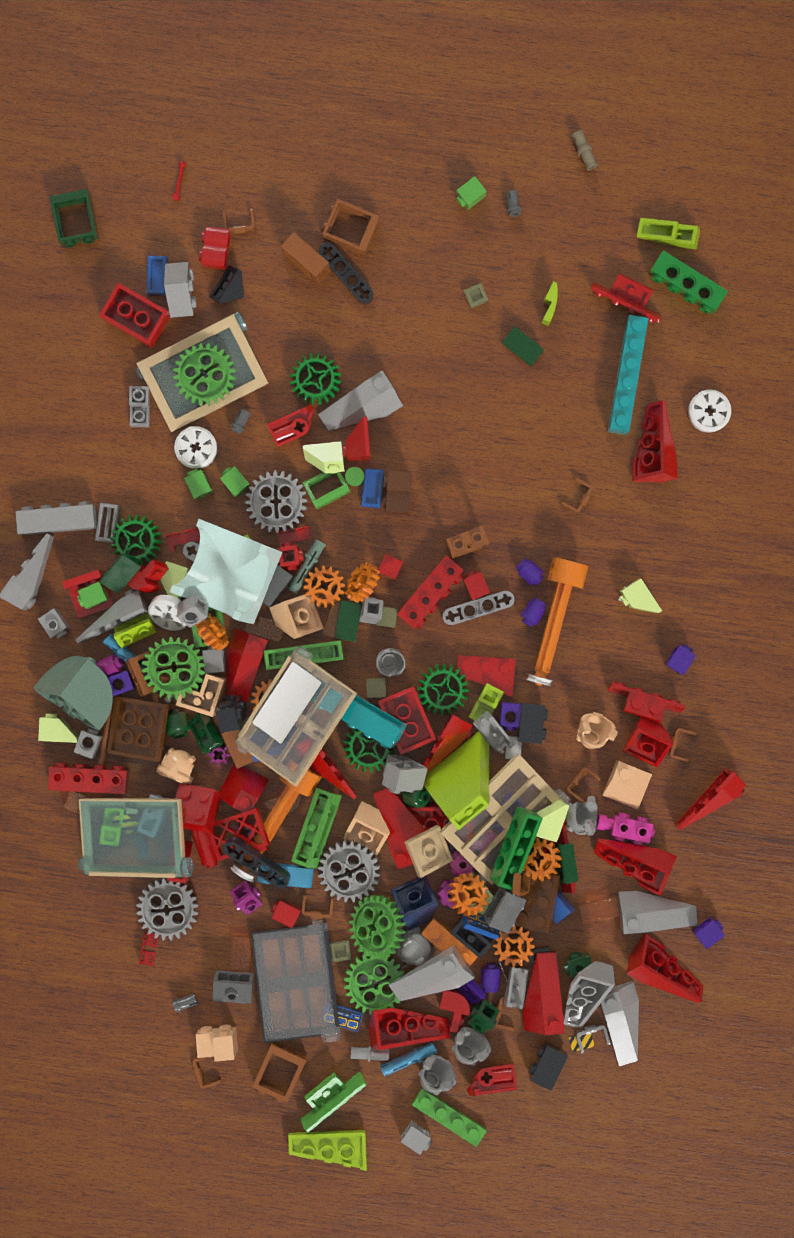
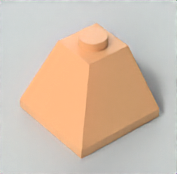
(297, 616)
(627, 784)
(368, 828)

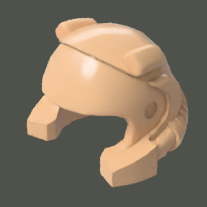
(595, 730)
(177, 766)

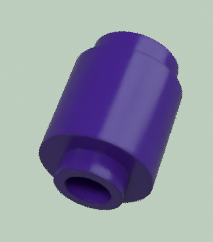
(530, 572)
(533, 612)
(490, 977)

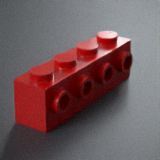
(429, 593)
(88, 779)

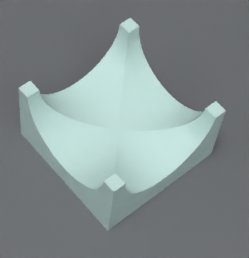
(229, 572)

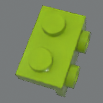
(134, 630)

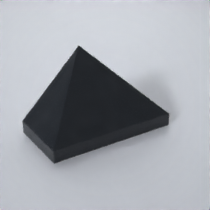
(229, 286)

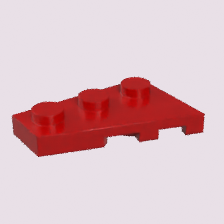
(494, 671)

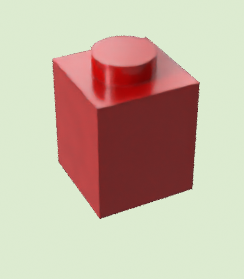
(390, 567)
(475, 585)
(285, 912)

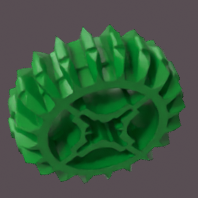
(323, 375)
(140, 533)
(437, 705)
(356, 758)

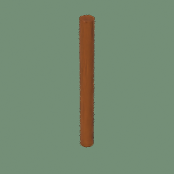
(105, 738)

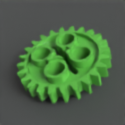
(215, 388)
(175, 685)
(377, 927)
(367, 966)

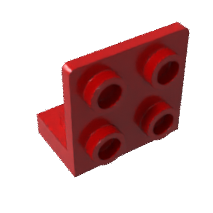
(75, 584)

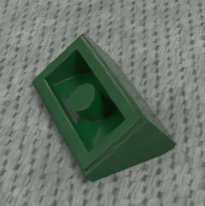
(522, 346)
(120, 573)
(348, 621)
(205, 732)
(568, 868)

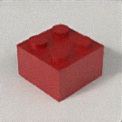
(198, 807)

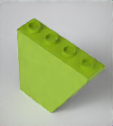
(462, 781)

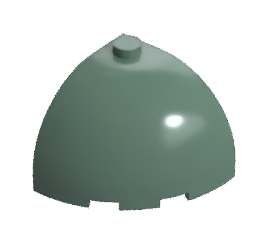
(78, 688)

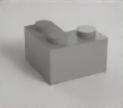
(178, 288)
(403, 774)

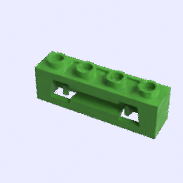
(322, 653)
(316, 828)

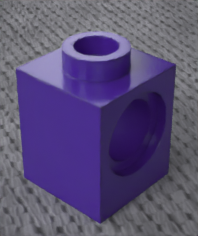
(680, 659)
(127, 680)
(506, 707)
(709, 932)

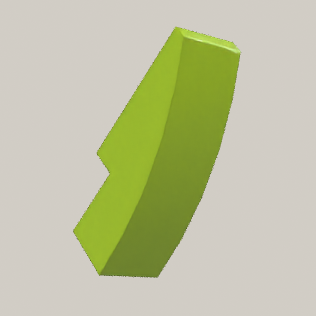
(668, 233)

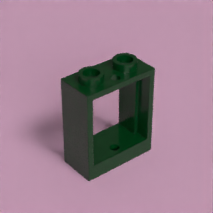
(70, 199)

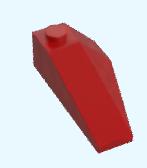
(326, 768)
(543, 1001)

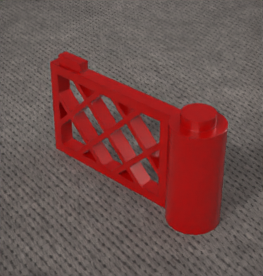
(209, 847)

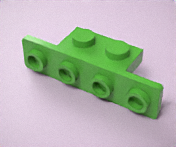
(329, 1097)

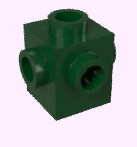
(574, 960)
(483, 1016)

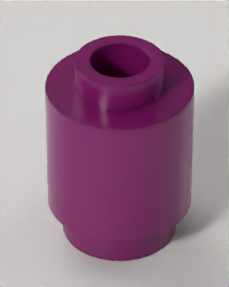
(110, 665)

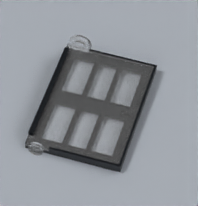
(296, 983)

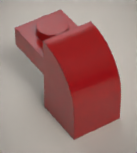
(148, 576)
(457, 1003)

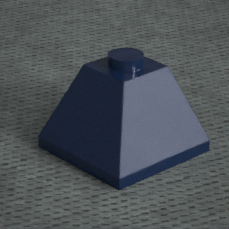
(416, 901)

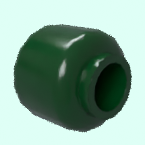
(177, 724)
(416, 799)

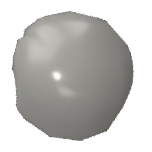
(390, 662)

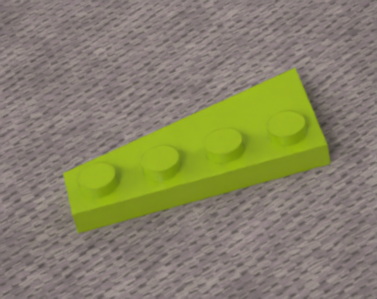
(331, 1146)

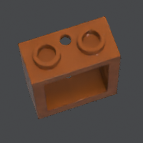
(334, 211)
(305, 258)
(474, 538)
(138, 676)
(288, 1054)

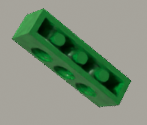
(698, 282)
(515, 847)

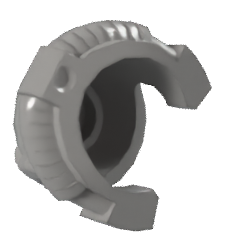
(582, 817)
(415, 947)
(471, 1046)
(437, 1075)

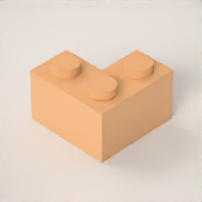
(207, 699)
(217, 1042)

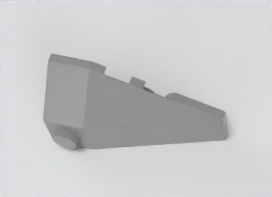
(371, 399)
(25, 586)
(124, 610)
(650, 913)
(436, 975)
(588, 992)
(622, 1018)

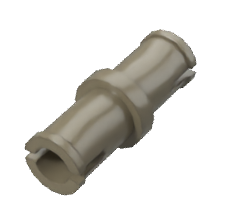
(584, 150)

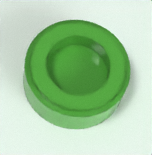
(354, 476)

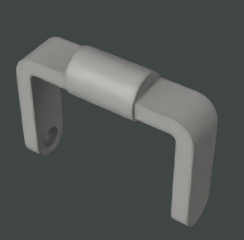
(591, 1029)

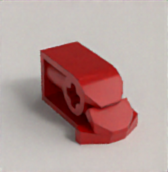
(283, 427)
(502, 1080)

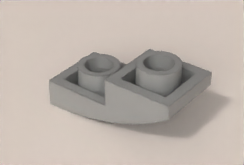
(139, 406)

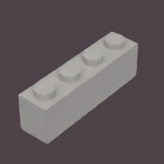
(56, 519)

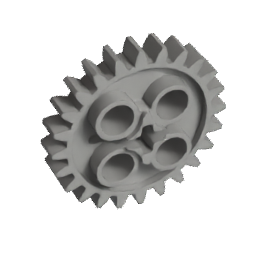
(259, 502)
(356, 886)
(170, 926)

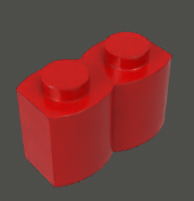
(215, 248)

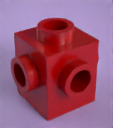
(290, 548)

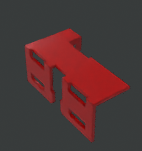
(299, 535)
(177, 539)
(147, 954)

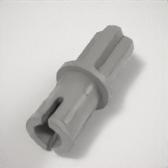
(369, 1053)

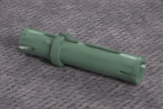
(317, 547)

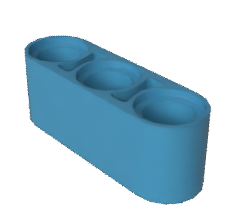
(300, 875)

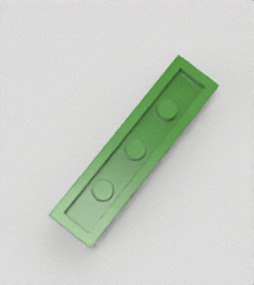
(449, 1117)

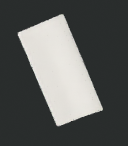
(287, 702)

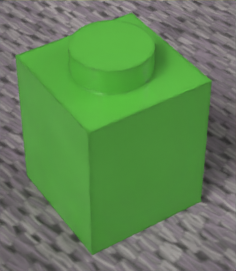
(470, 193)
(234, 481)
(198, 484)
(93, 595)

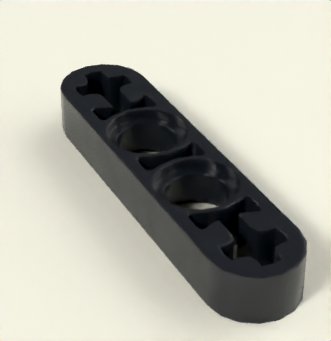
(346, 273)
(254, 865)

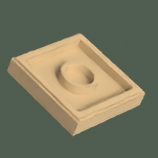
(428, 851)

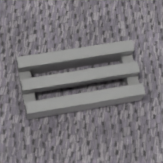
(107, 525)

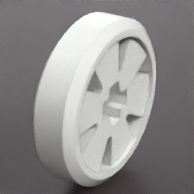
(701, 419)
(200, 458)
(164, 612)

